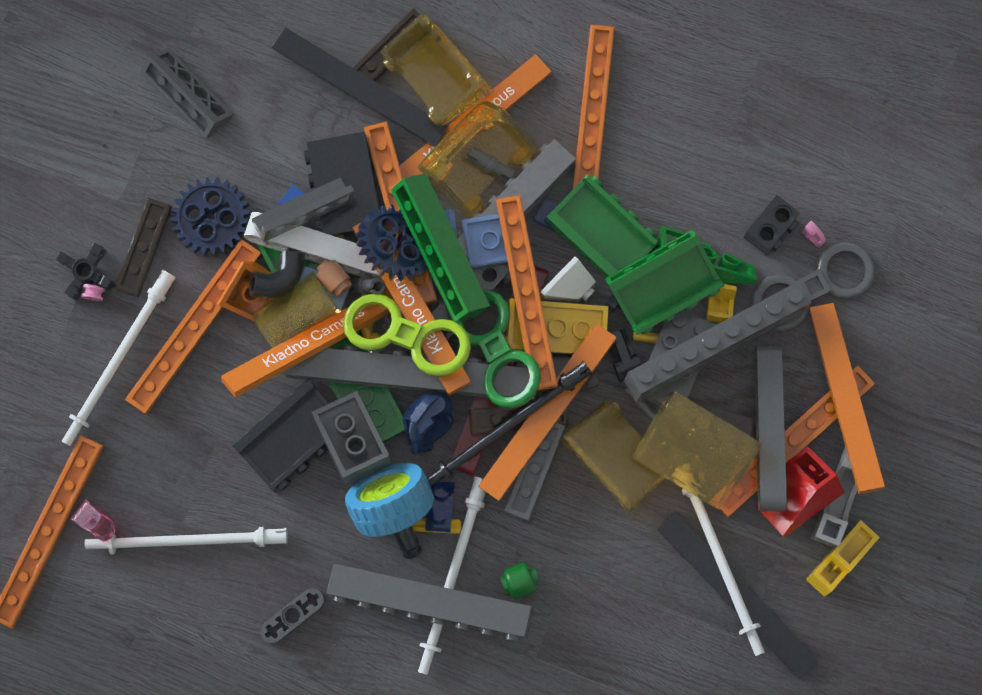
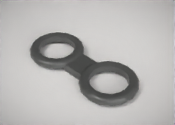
(818, 283)

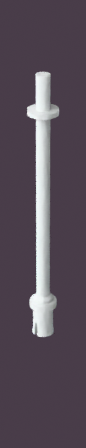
(155, 296)
(474, 504)
(260, 537)
(749, 627)

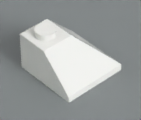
(570, 285)

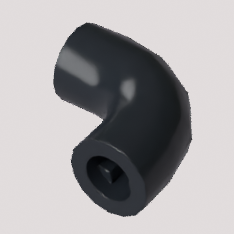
(282, 280)

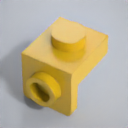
(722, 304)

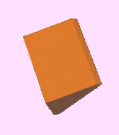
(236, 295)

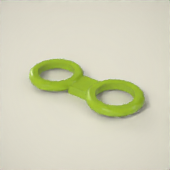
(407, 334)

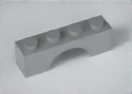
(834, 517)

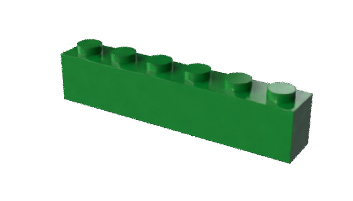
(440, 247)

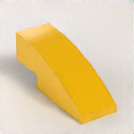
(842, 558)

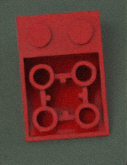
(808, 490)

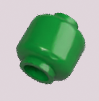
(519, 580)

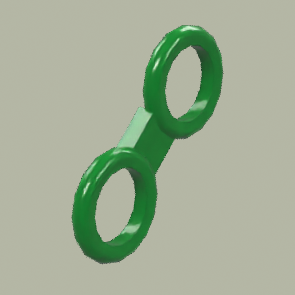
(499, 353)

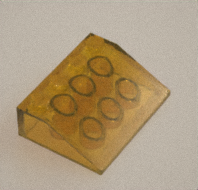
(696, 450)

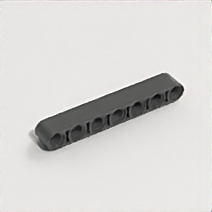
(770, 428)

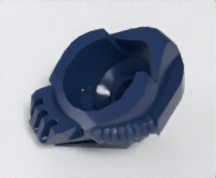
(427, 421)

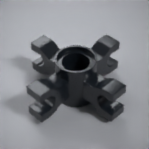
(76, 286)

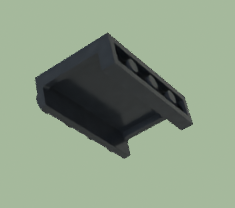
(346, 159)
(285, 438)

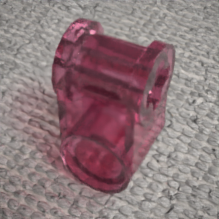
(94, 520)

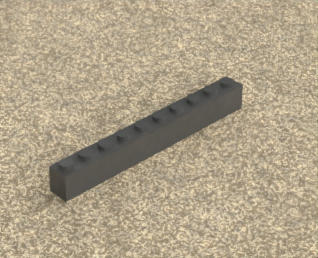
(401, 372)

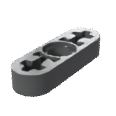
(282, 613)

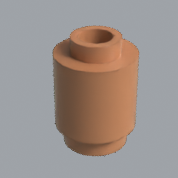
(333, 277)

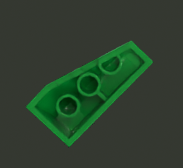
(728, 267)

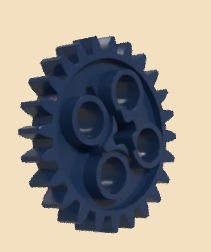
(223, 234)
(375, 239)

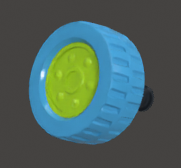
(391, 503)

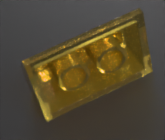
(295, 311)

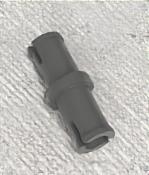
(489, 164)
(367, 285)

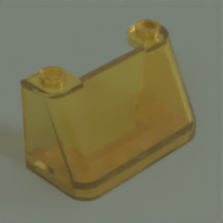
(436, 70)
(487, 129)
(606, 447)

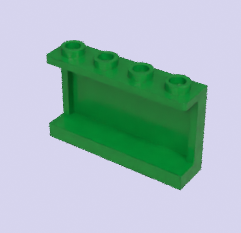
(601, 227)
(665, 283)

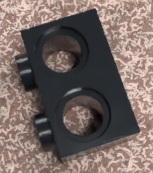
(769, 223)

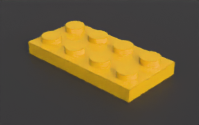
(565, 324)

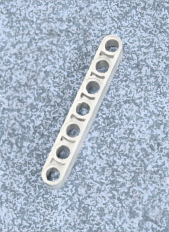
(316, 248)

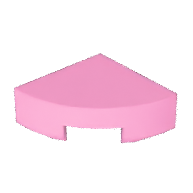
(814, 234)

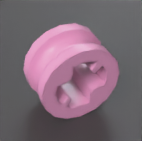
(93, 292)

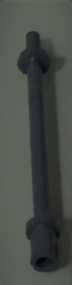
(565, 383)

